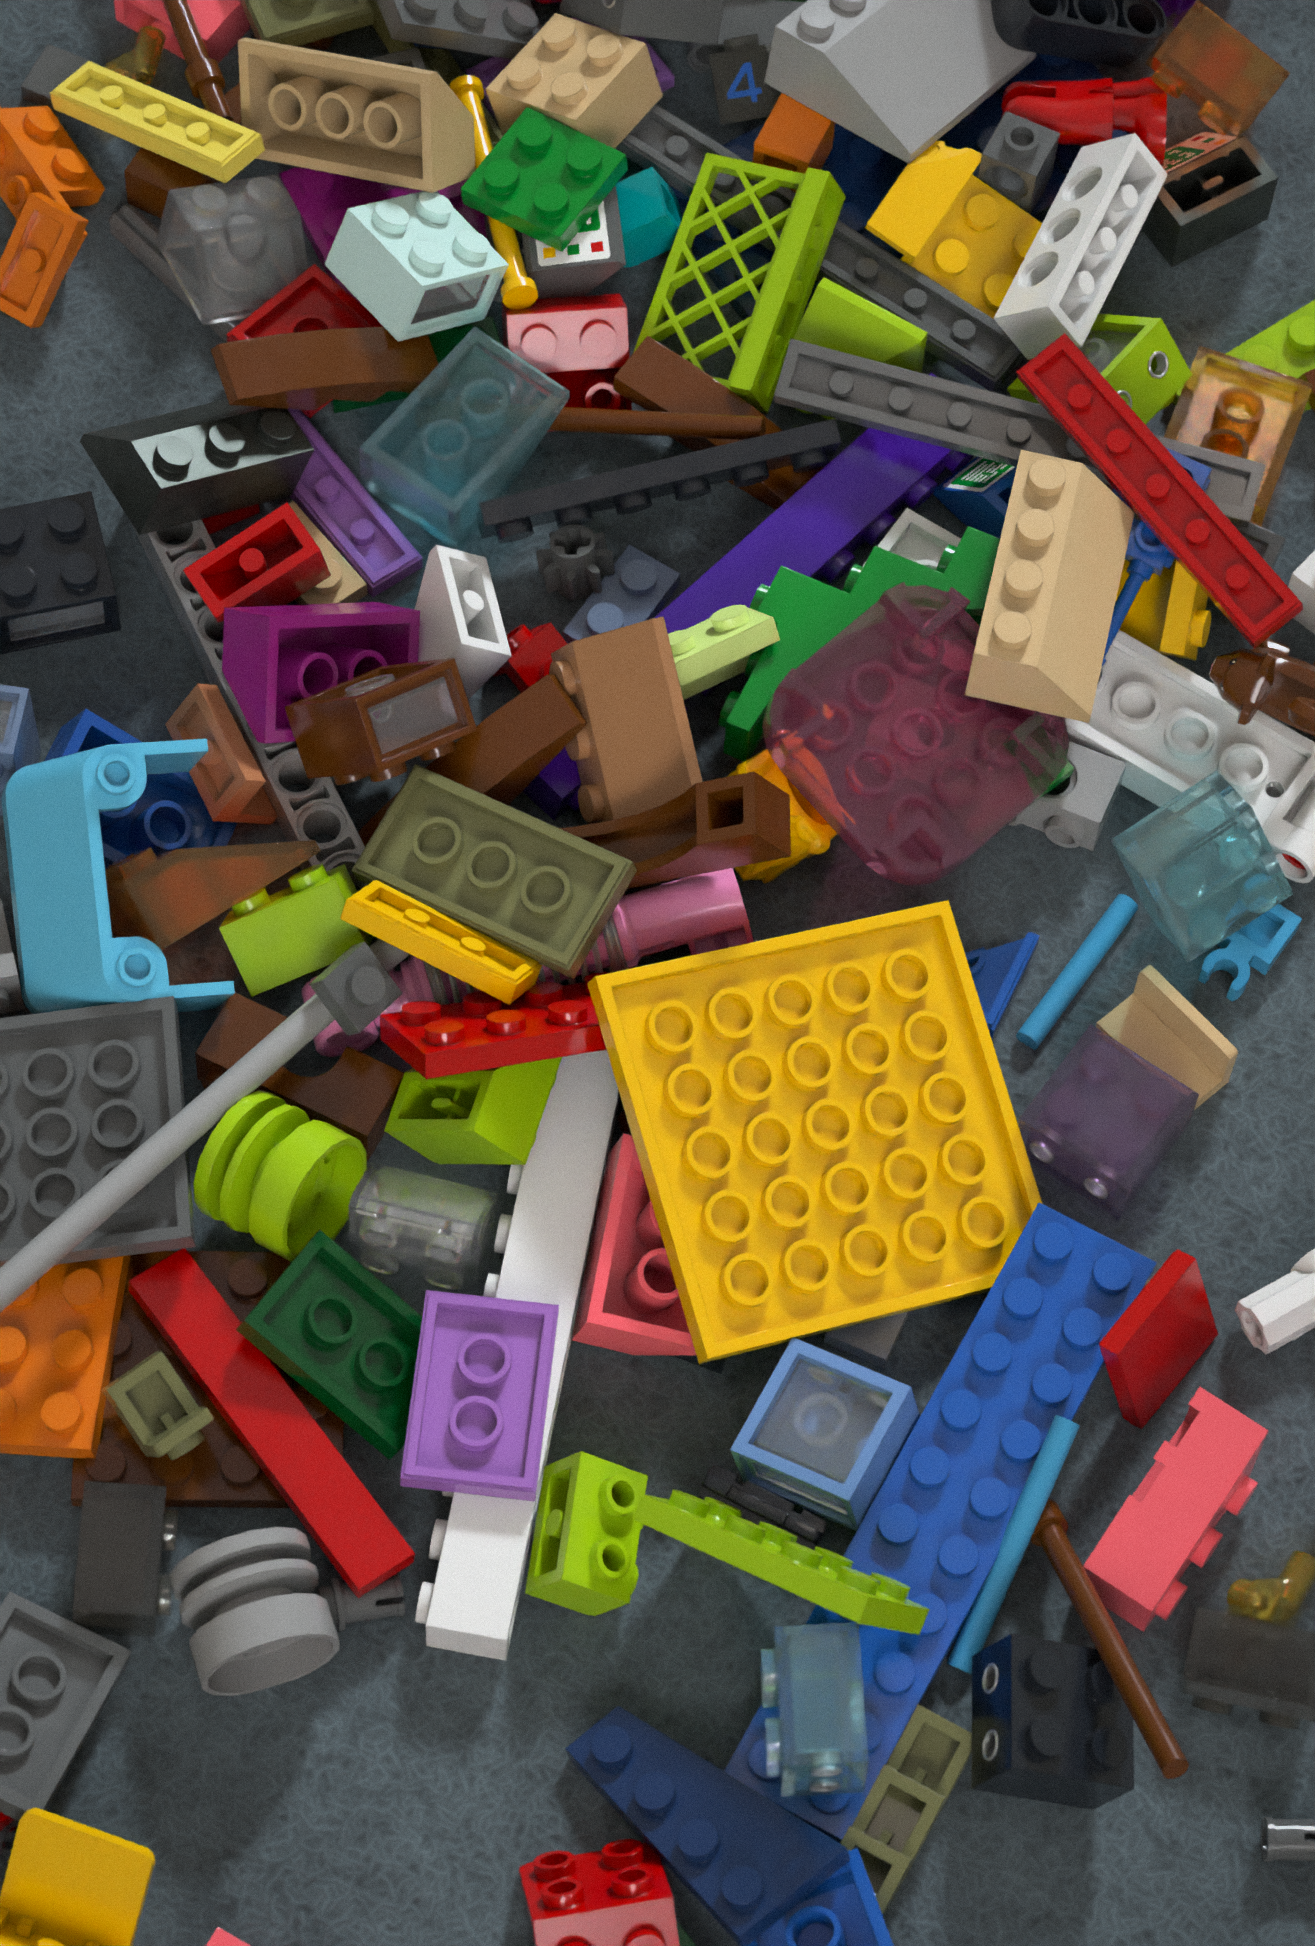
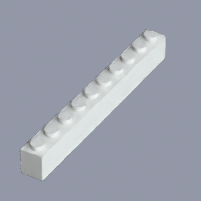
(544, 1261)

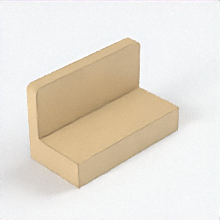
(1171, 1035)

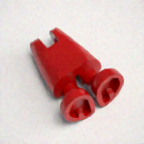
(1092, 109)

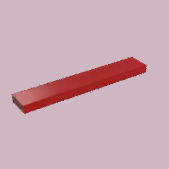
(1160, 491)
(271, 1423)

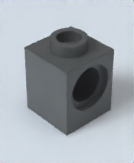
(1019, 160)

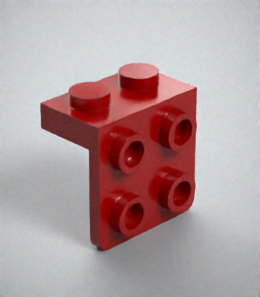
(600, 1897)

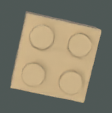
(580, 79)

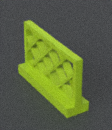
(785, 279)

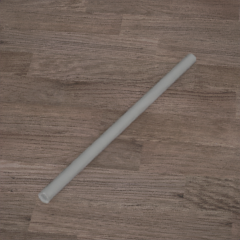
(171, 1141)

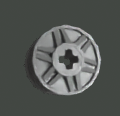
(254, 1611)

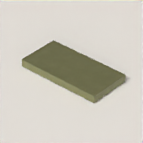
(496, 870)

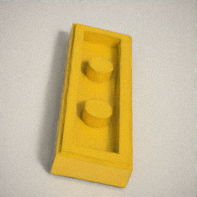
(441, 941)

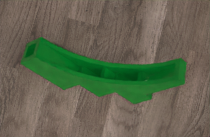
(815, 612)

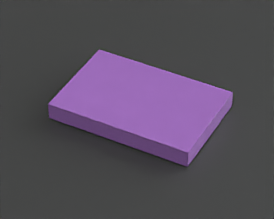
(480, 1396)

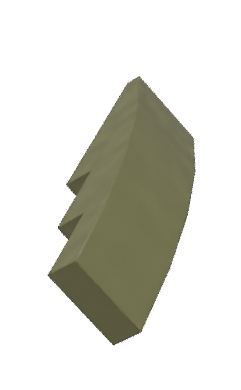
(907, 1800)

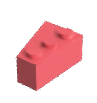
(1176, 1511)

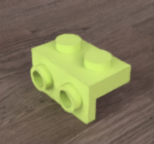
(719, 647)

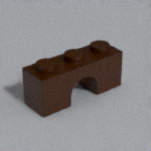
(349, 1096)

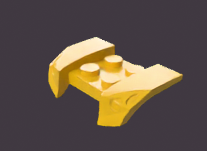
(955, 226)

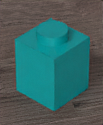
(647, 216)

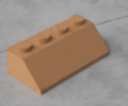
(637, 727)

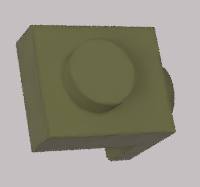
(158, 1408)

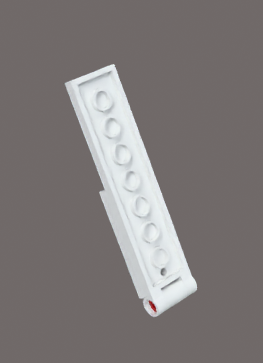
(1176, 728)

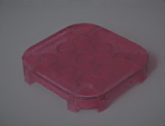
(897, 749)

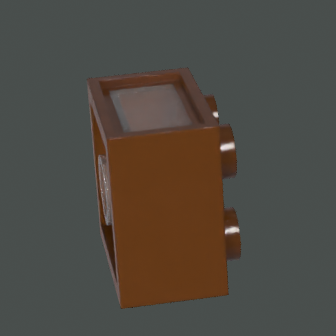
(381, 721)

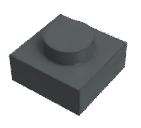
(356, 988)

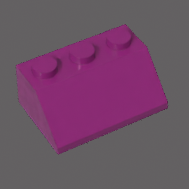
(300, 650)

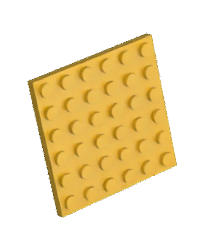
(819, 1126)

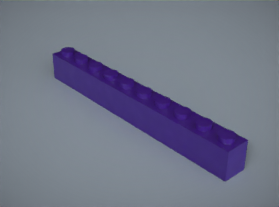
(809, 534)

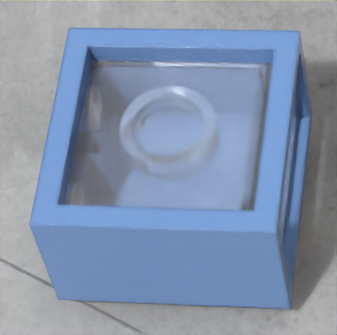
(825, 1433)

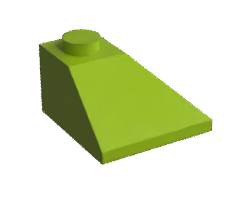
(860, 328)

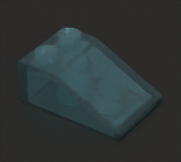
(460, 437)

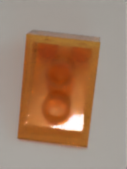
(1215, 69)
(1241, 413)
(185, 888)

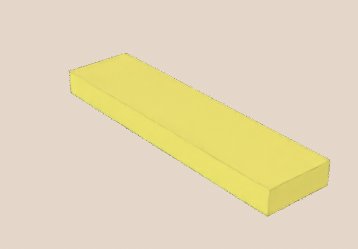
(157, 122)

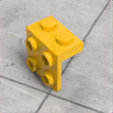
(1168, 613)
(72, 1885)

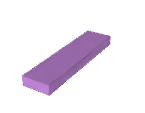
(351, 517)

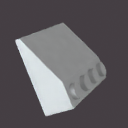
(892, 66)

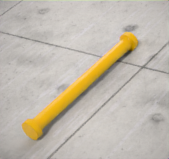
(518, 289)

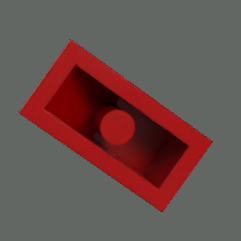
(260, 565)

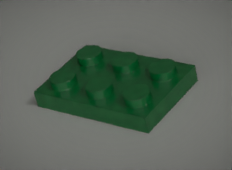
(342, 1340)

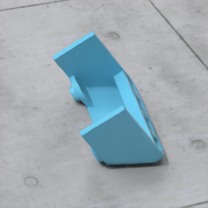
(62, 884)

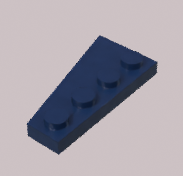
(712, 1831)

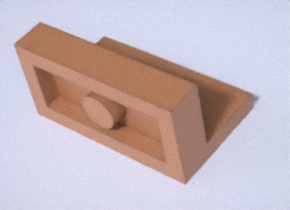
(227, 772)

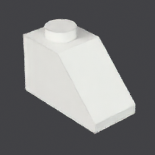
(461, 616)

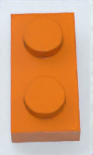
(38, 258)

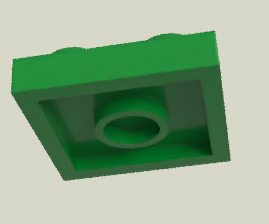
(544, 179)

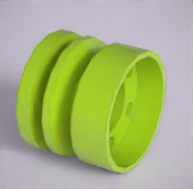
(278, 1174)

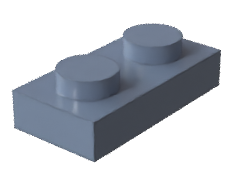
(628, 596)

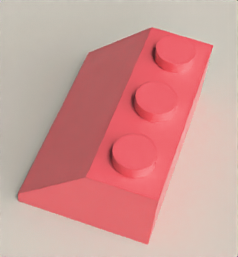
(627, 1283)

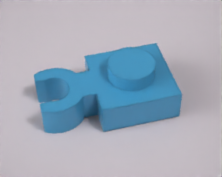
(1254, 946)

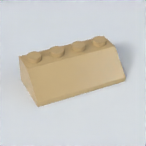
(355, 116)
(1051, 590)

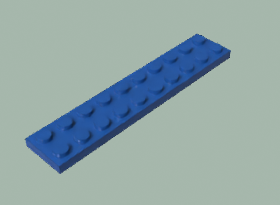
(962, 1474)

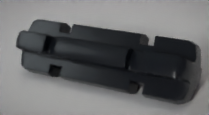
(762, 1506)

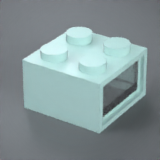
(416, 264)

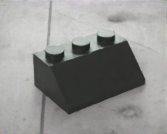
(199, 462)

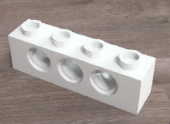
(1081, 244)

